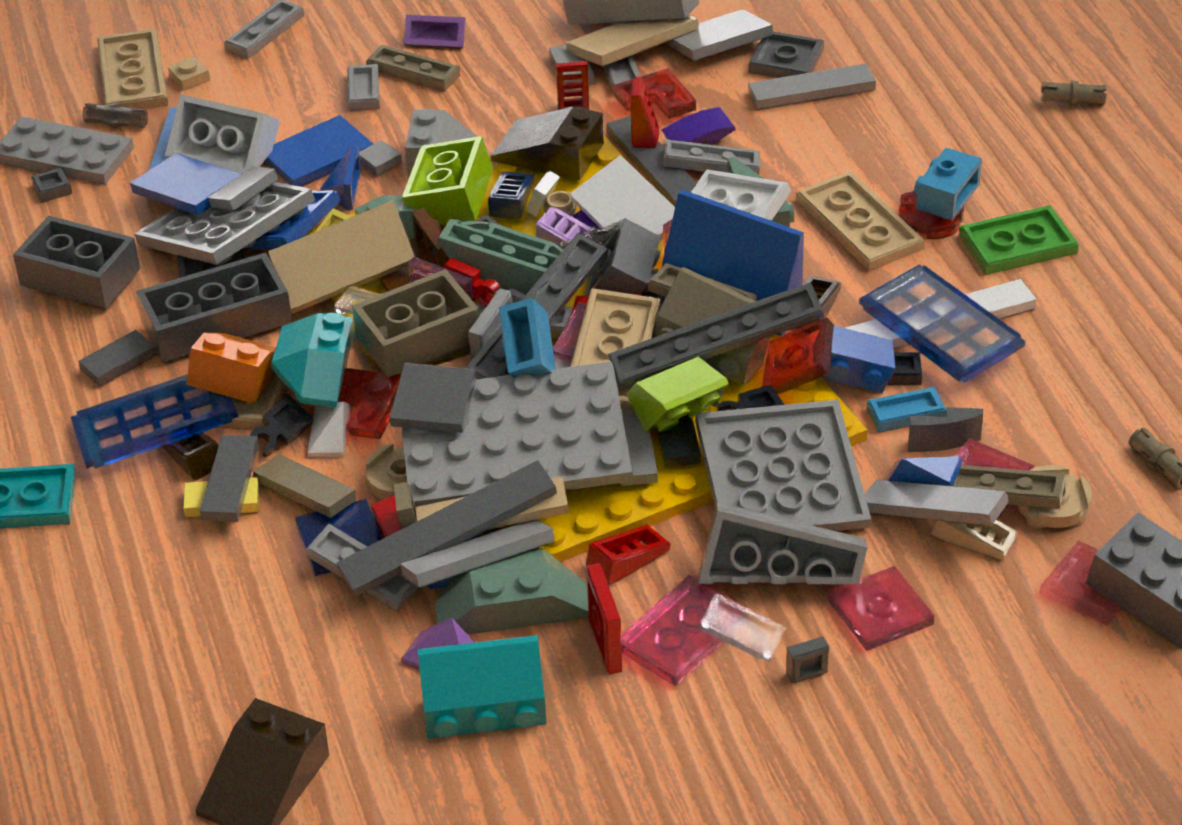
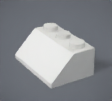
(221, 134)

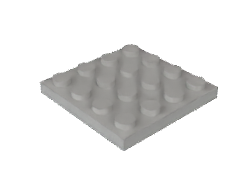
(221, 232)
(785, 463)

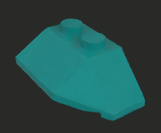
(314, 357)

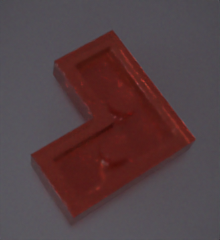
(663, 90)
(373, 398)

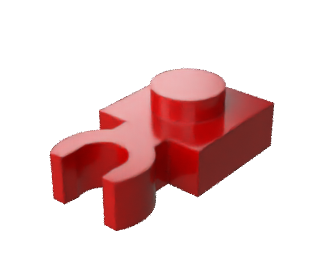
(480, 288)

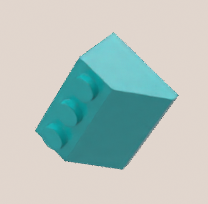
(482, 686)

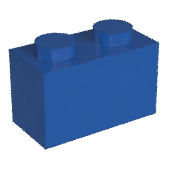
(861, 359)

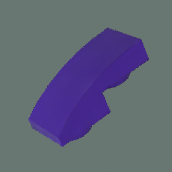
(700, 126)

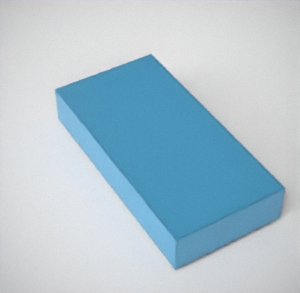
(895, 410)

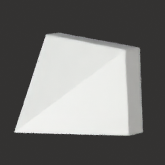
(329, 431)

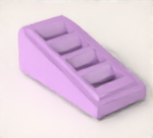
(558, 226)

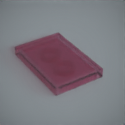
(668, 634)

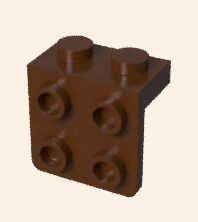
(424, 246)

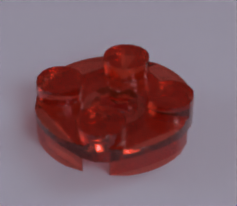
(924, 222)

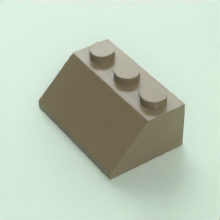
(699, 298)

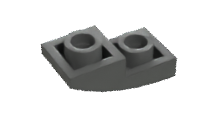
(947, 432)

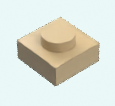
(189, 73)

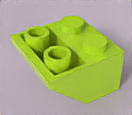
(675, 393)

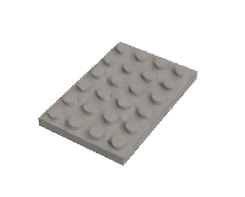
(559, 418)

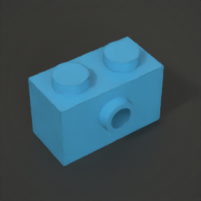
(948, 183)
(526, 338)

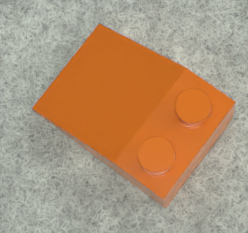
(230, 366)

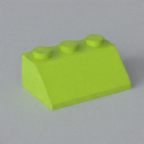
(450, 179)

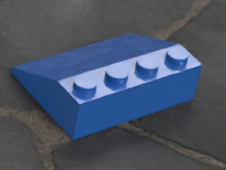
(734, 247)

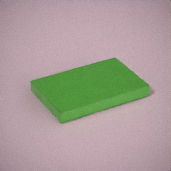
(1018, 239)

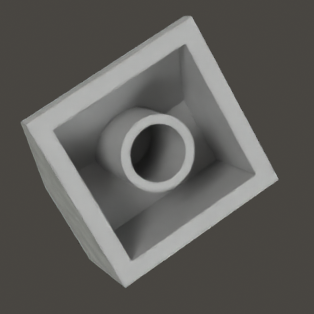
(429, 128)

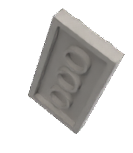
(76, 150)

